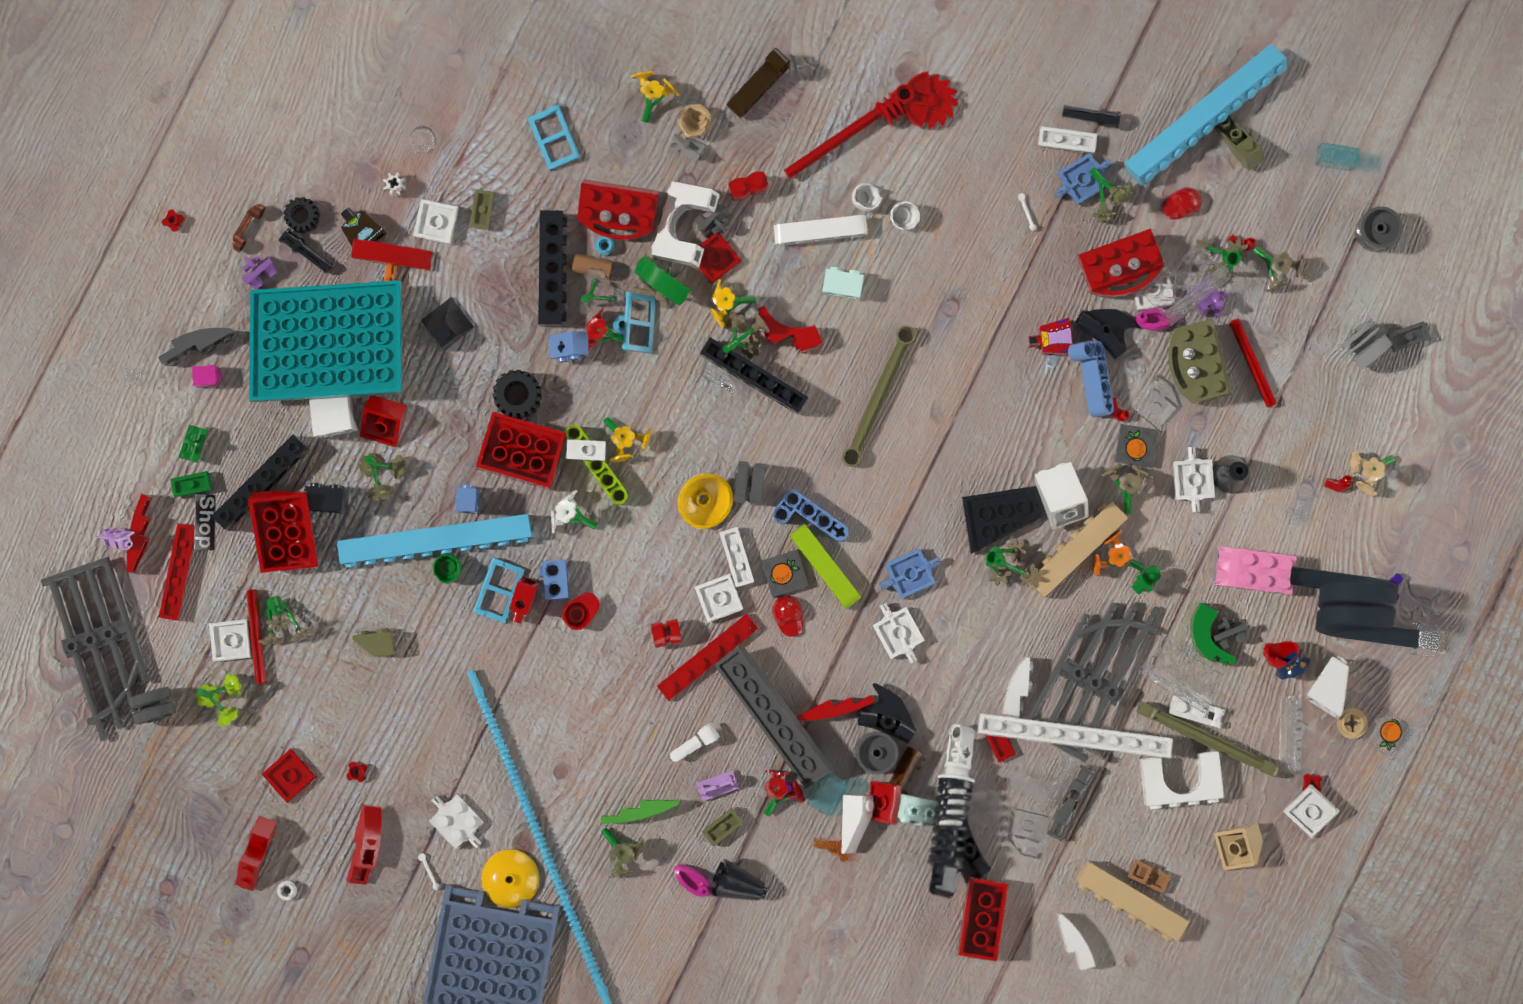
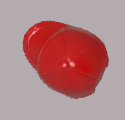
(1182, 203)
(580, 611)
(788, 615)

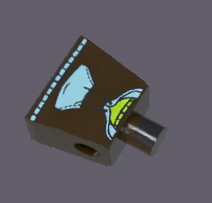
(360, 227)

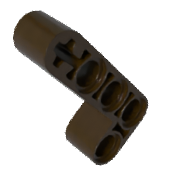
(762, 80)

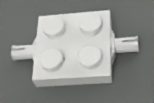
(1193, 479)
(898, 632)
(456, 821)

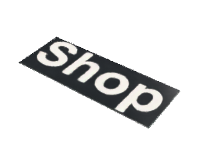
(204, 522)

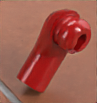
(1251, 242)
(1118, 413)
(1340, 485)

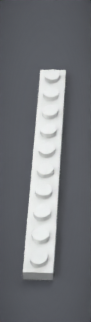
(1075, 736)

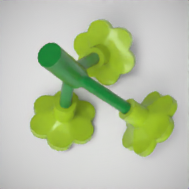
(209, 696)

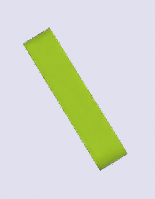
(601, 473)
(825, 566)

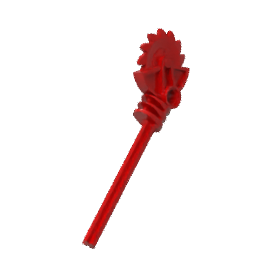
(927, 102)

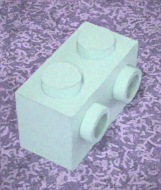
(843, 283)
(916, 809)

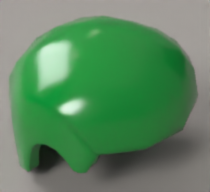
(447, 568)

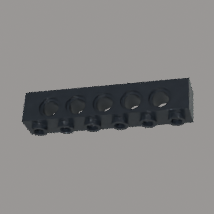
(550, 219)
(754, 376)
(262, 480)

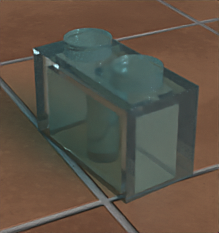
(1337, 156)
(827, 793)

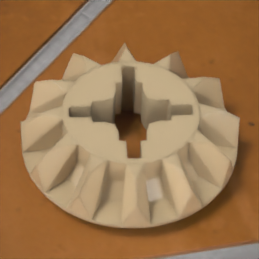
(1358, 729)

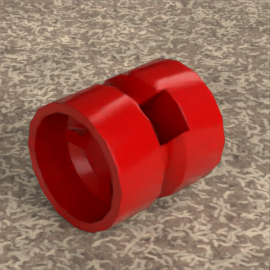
(659, 633)

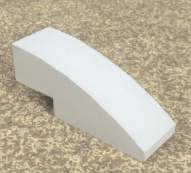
(1075, 943)

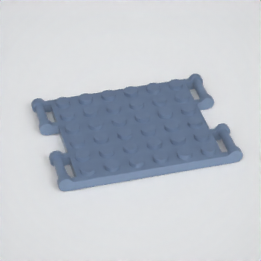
(490, 952)

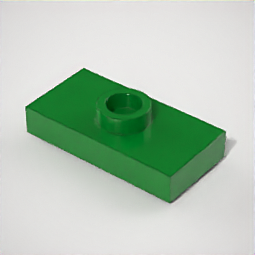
(191, 484)

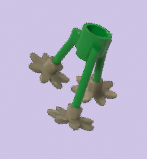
(1230, 256)
(996, 559)
(274, 609)

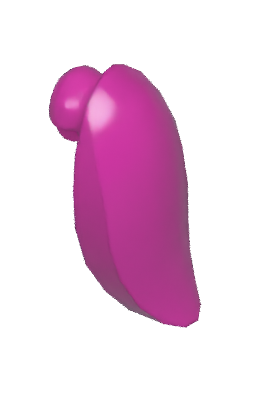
(1152, 320)
(692, 880)

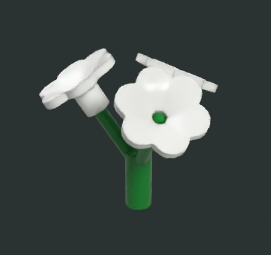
(566, 511)

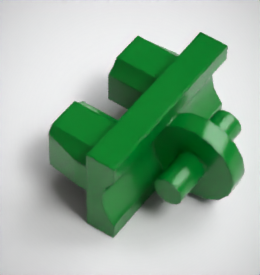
(193, 443)
(1146, 579)

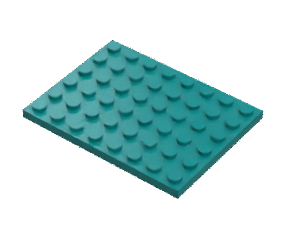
(325, 341)

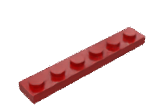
(707, 657)

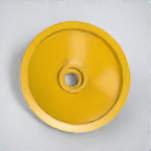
(713, 506)
(520, 868)

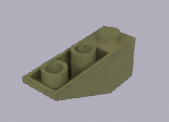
(1240, 143)

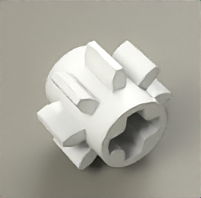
(392, 179)

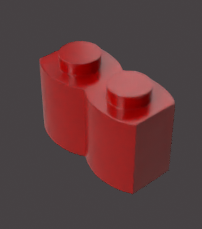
(752, 185)

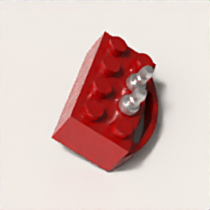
(617, 208)
(1121, 264)

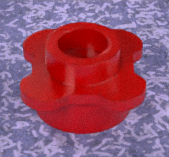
(173, 225)
(351, 772)
(1308, 779)

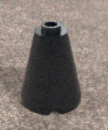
(1231, 474)
(736, 883)

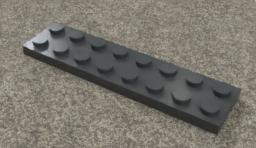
(774, 716)

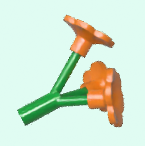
(1118, 555)

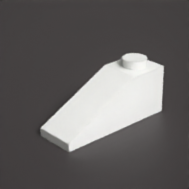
(856, 817)

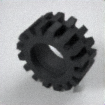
(290, 211)

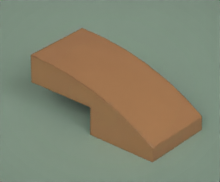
(1149, 876)

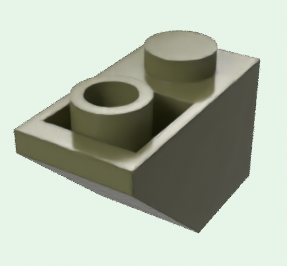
(377, 643)

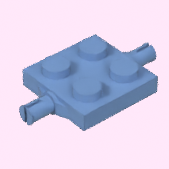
(1078, 181)
(910, 573)

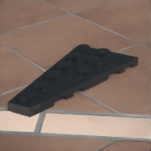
(1000, 514)

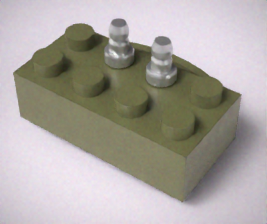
(1200, 362)

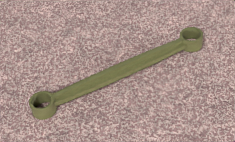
(879, 395)
(1213, 742)

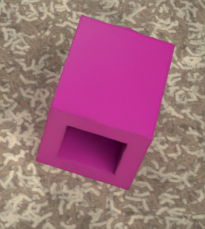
(206, 376)

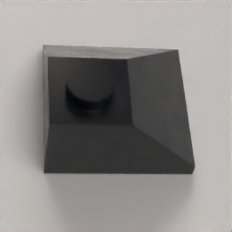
(447, 323)

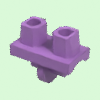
(266, 266)

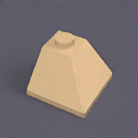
(1239, 846)

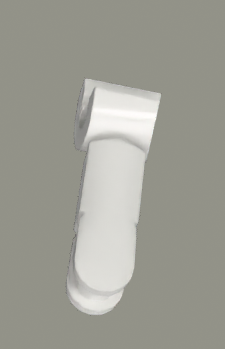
(705, 735)

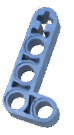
(1094, 375)
(813, 519)

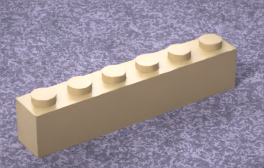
(1075, 551)
(1135, 903)

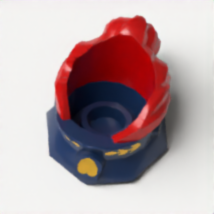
(1286, 659)

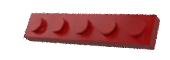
(177, 572)

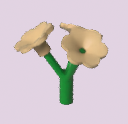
(1372, 470)

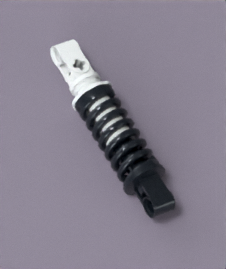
(951, 812)

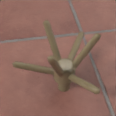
(659, 297)

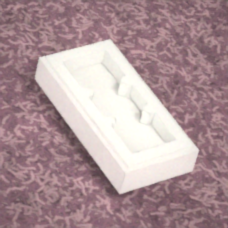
(586, 450)

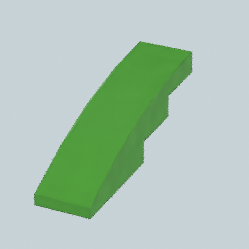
(647, 809)

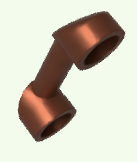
(238, 241)

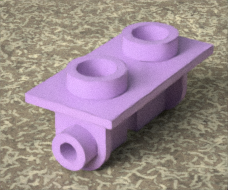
(116, 538)
(717, 785)

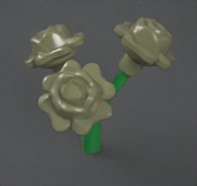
(1118, 195)

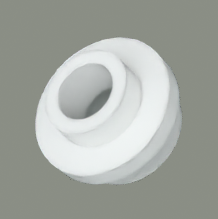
(280, 890)

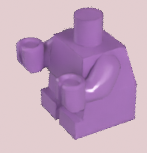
(1213, 303)

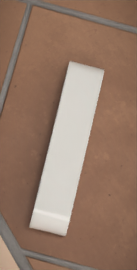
(820, 230)

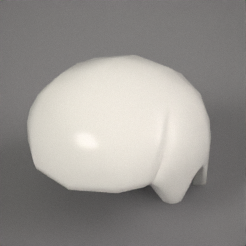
(866, 197)
(905, 215)

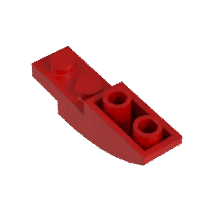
(367, 844)

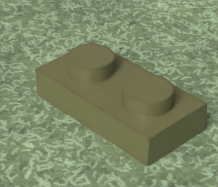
(482, 209)
(722, 827)

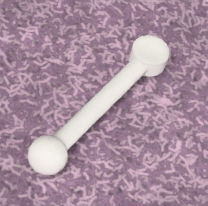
(1021, 197)
(422, 857)

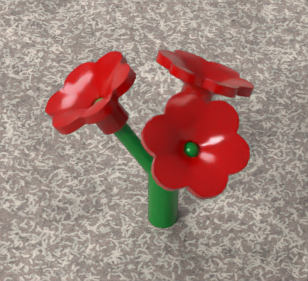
(597, 328)
(777, 788)

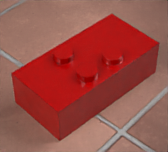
(982, 919)

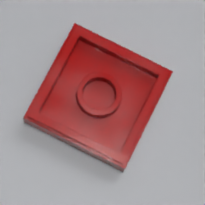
(717, 258)
(289, 775)
(886, 802)

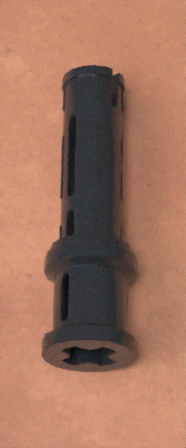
(1101, 117)
(298, 246)

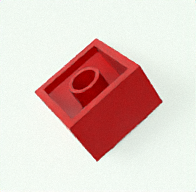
(383, 420)

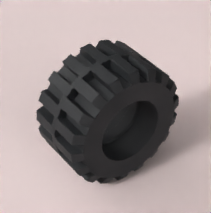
(506, 382)

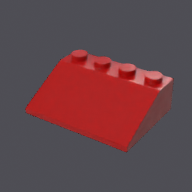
(521, 451)
(282, 530)

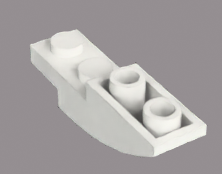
(1018, 686)

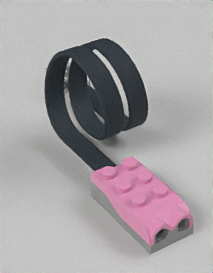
(1348, 603)

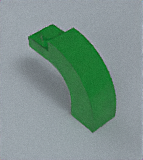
(661, 280)
(1200, 634)

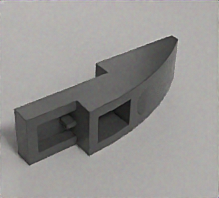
(202, 339)

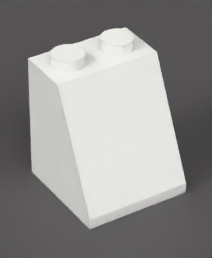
(332, 416)
(1062, 495)
(1330, 687)

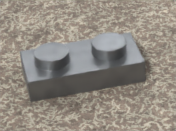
(1409, 336)

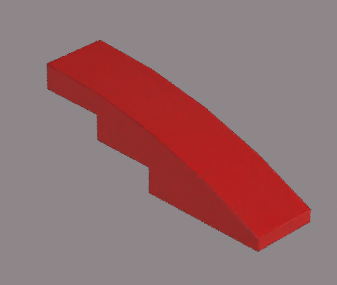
(391, 254)
(138, 526)
(827, 710)

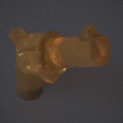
(831, 846)

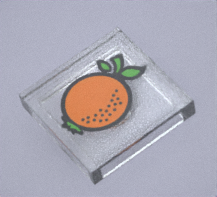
(1388, 733)

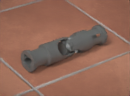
(1065, 814)

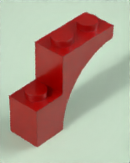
(804, 338)
(255, 852)

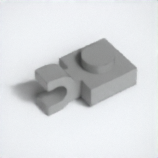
(689, 148)

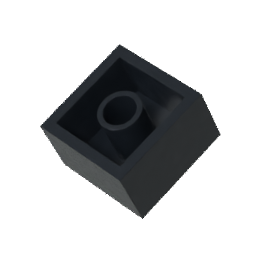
(327, 499)

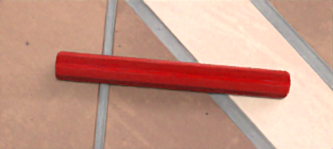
(1252, 362)
(256, 635)

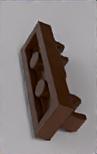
(905, 768)

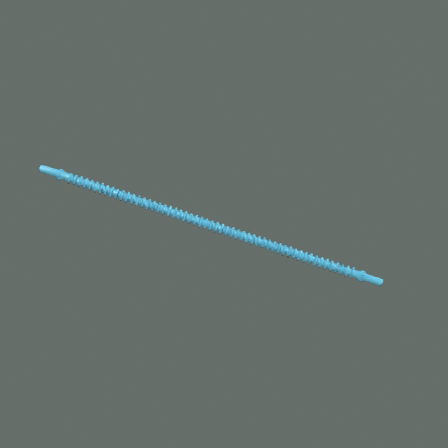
(479, 692)

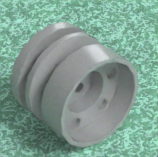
(1366, 344)

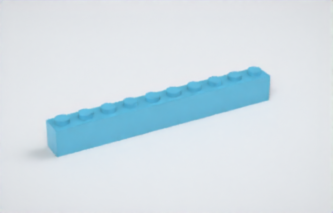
(1206, 115)
(434, 539)

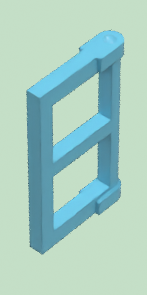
(555, 109)
(650, 324)
(477, 610)

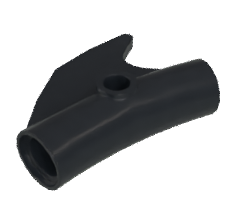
(1107, 327)
(888, 707)
(973, 860)

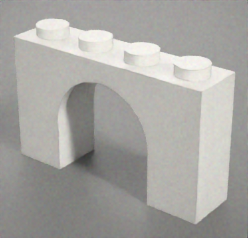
(679, 200)
(1208, 786)

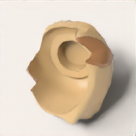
(694, 120)

